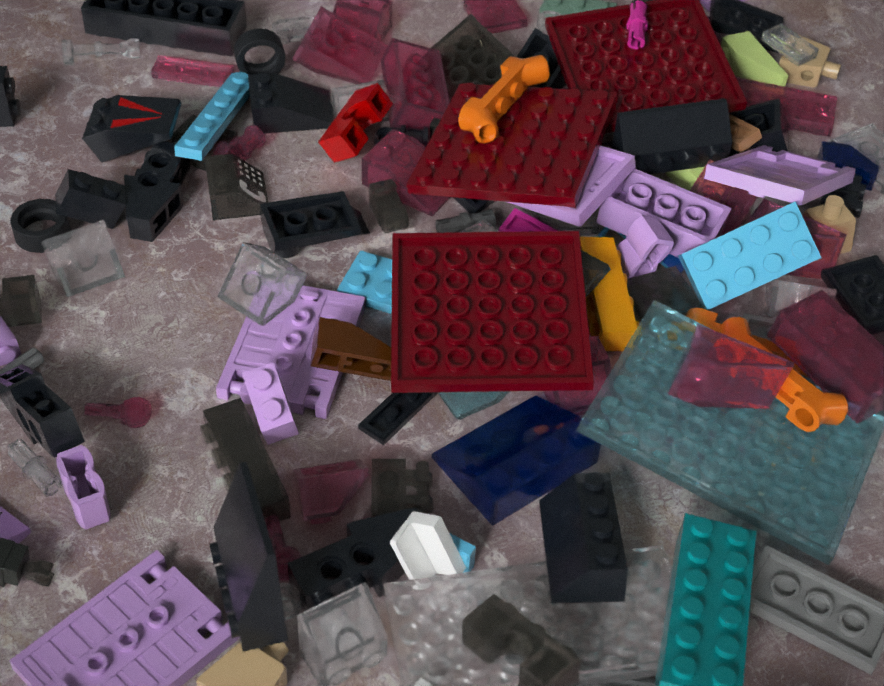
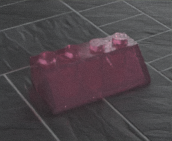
(414, 84)

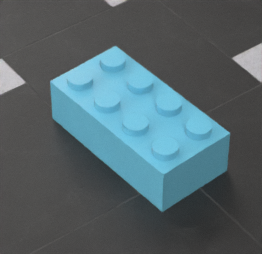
(749, 256)

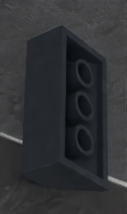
(675, 135)
(583, 541)

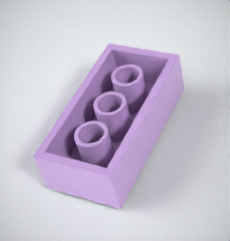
(684, 214)

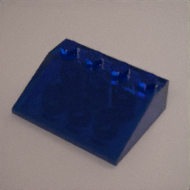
(517, 457)

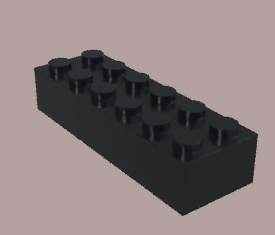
(182, 24)

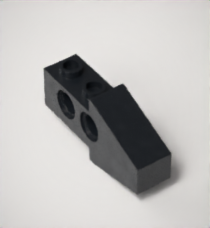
(155, 191)
(39, 410)
(365, 542)

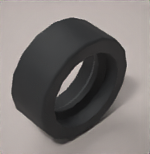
(255, 38)
(32, 212)

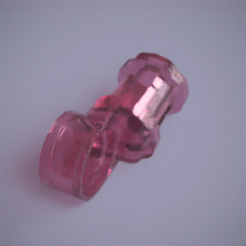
(244, 145)

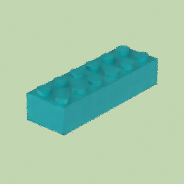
(707, 605)

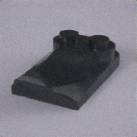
(309, 222)

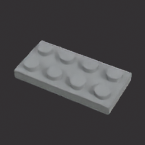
(818, 609)

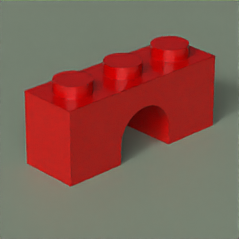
(346, 134)

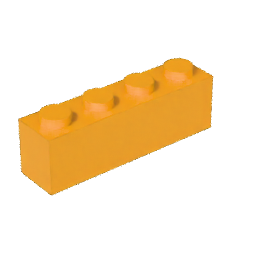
(609, 303)

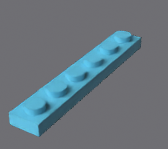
(214, 118)

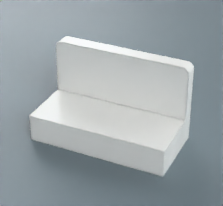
(426, 547)

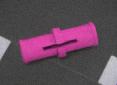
(637, 25)

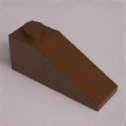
(349, 350)

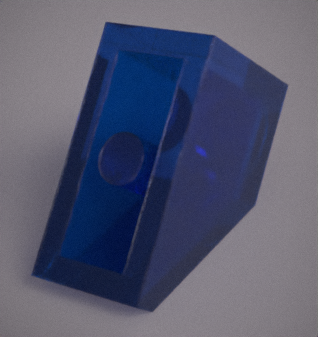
(846, 155)

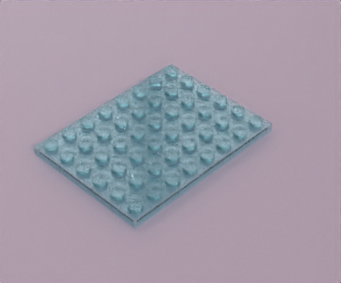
(736, 458)

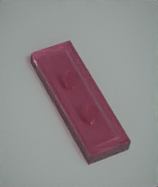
(191, 71)

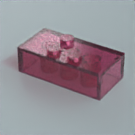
(833, 352)

